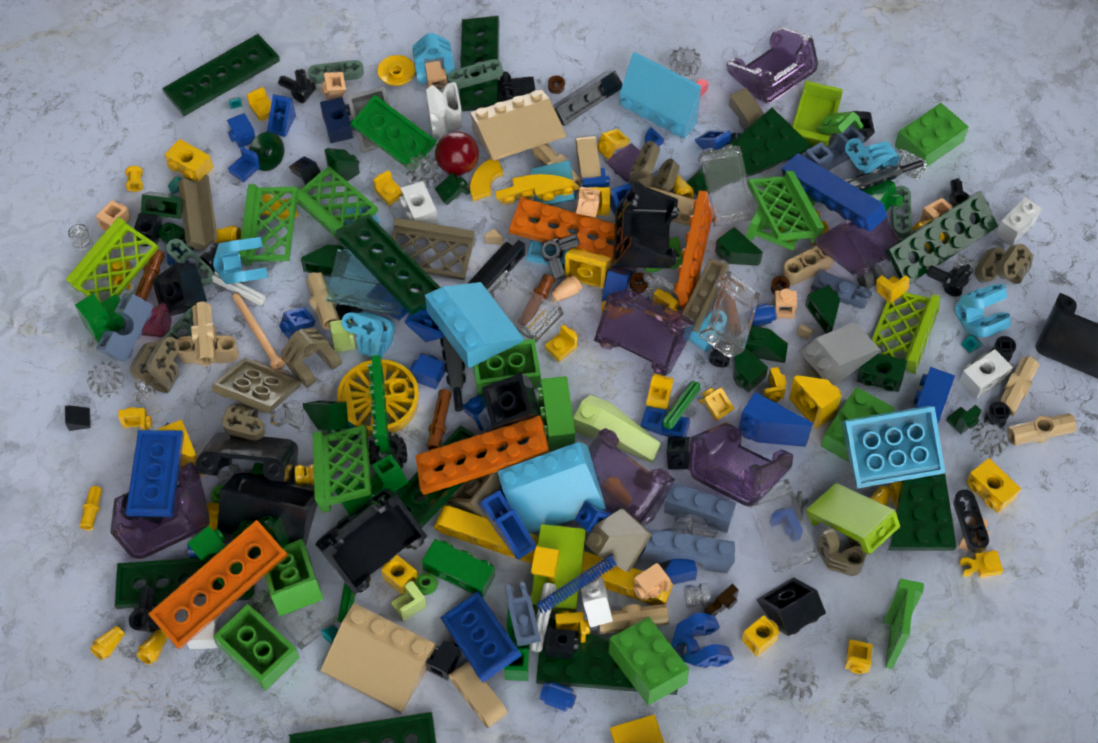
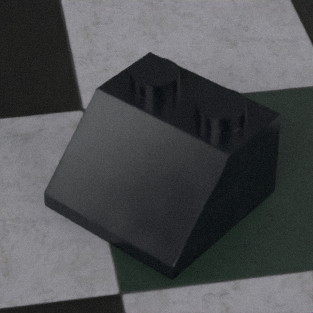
(179, 288)
(510, 401)
(792, 606)

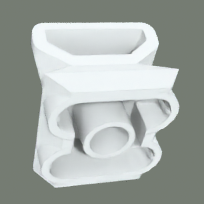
(444, 109)

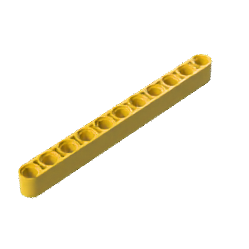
(480, 532)

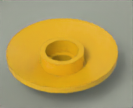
(396, 70)

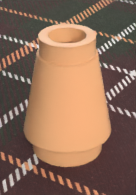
(567, 288)

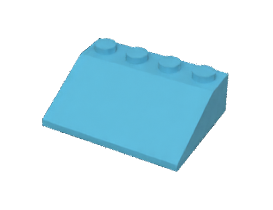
(660, 95)
(472, 321)
(894, 446)
(552, 487)

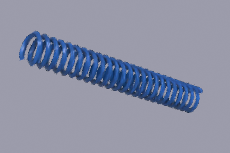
(612, 563)

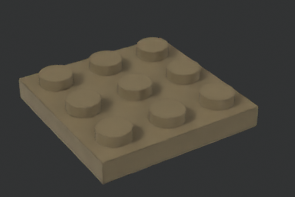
(256, 385)

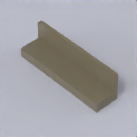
(198, 213)
(704, 292)

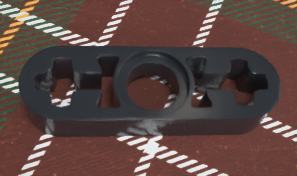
(967, 530)

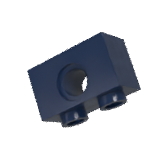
(336, 119)

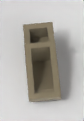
(745, 108)

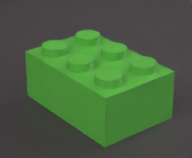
(932, 134)
(515, 360)
(858, 405)
(556, 412)
(293, 580)
(256, 647)
(648, 660)

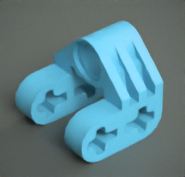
(431, 47)
(877, 155)
(228, 261)
(970, 311)
(370, 333)

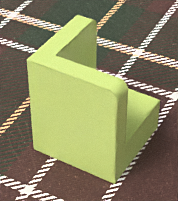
(342, 339)
(409, 602)

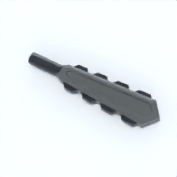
(877, 177)
(454, 367)

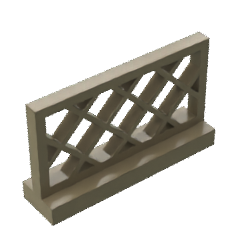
(437, 234)

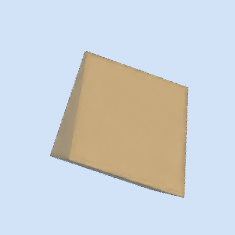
(493, 237)
(805, 331)

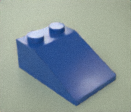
(773, 424)

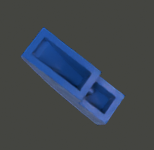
(507, 524)

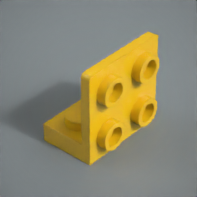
(638, 731)

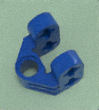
(702, 625)

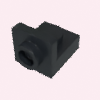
(305, 169)
(678, 453)

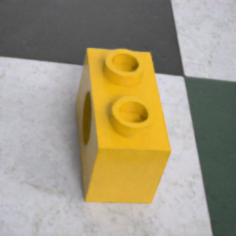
(188, 161)
(990, 474)

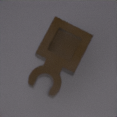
(726, 599)

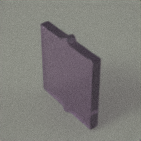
(623, 161)

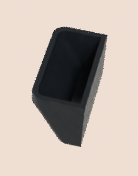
(255, 497)

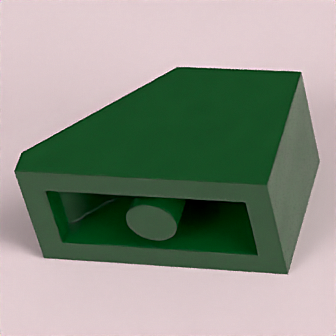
(342, 163)
(161, 204)
(737, 249)
(321, 260)
(823, 307)
(766, 344)
(748, 370)
(327, 415)

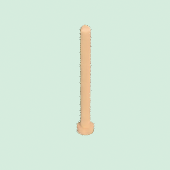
(276, 362)

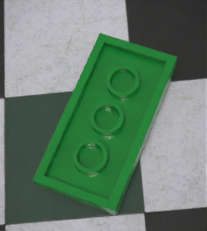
(392, 131)
(378, 405)

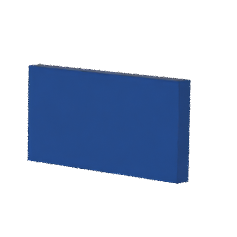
(155, 473)
(480, 636)

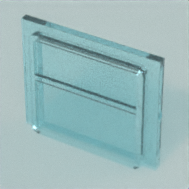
(357, 287)

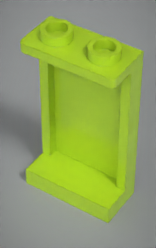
(815, 104)
(854, 516)
(571, 549)

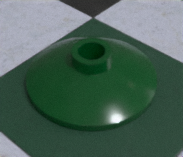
(262, 145)

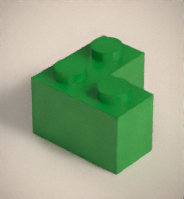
(100, 316)

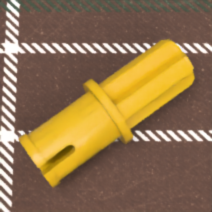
(91, 508)

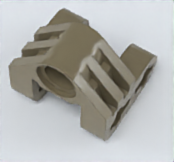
(644, 165)
(1009, 265)
(301, 346)
(161, 377)
(243, 422)
(828, 547)

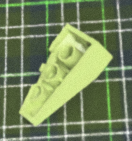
(596, 414)

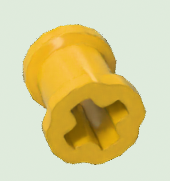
(134, 181)

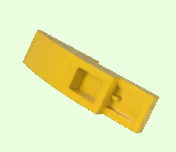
(542, 185)

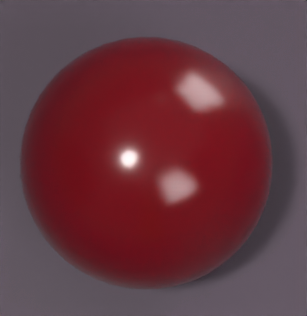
(457, 153)

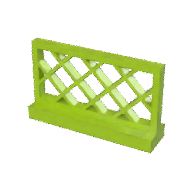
(101, 251)
(922, 329)

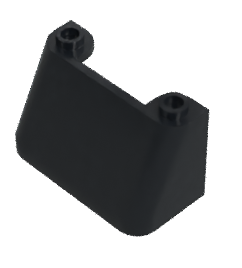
(644, 229)
(1070, 337)
(277, 454)
(370, 539)

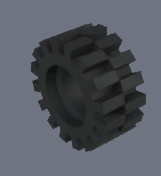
(395, 443)

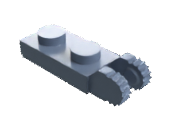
(843, 287)
(522, 616)

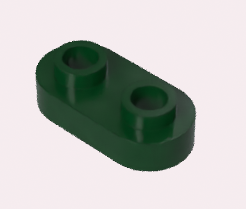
(175, 232)

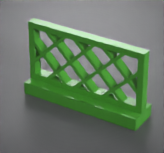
(798, 204)
(320, 213)
(252, 218)
(759, 223)
(325, 469)
(899, 616)

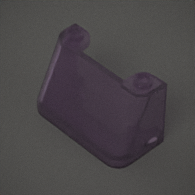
(778, 69)
(857, 248)
(644, 329)
(732, 469)
(626, 482)
(190, 516)

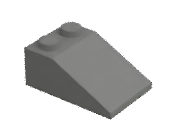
(357, 103)
(839, 353)

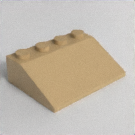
(517, 124)
(378, 657)

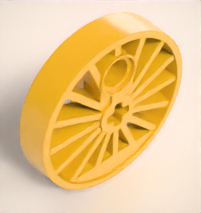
(363, 399)

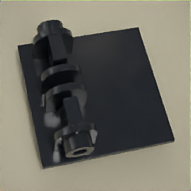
(514, 87)

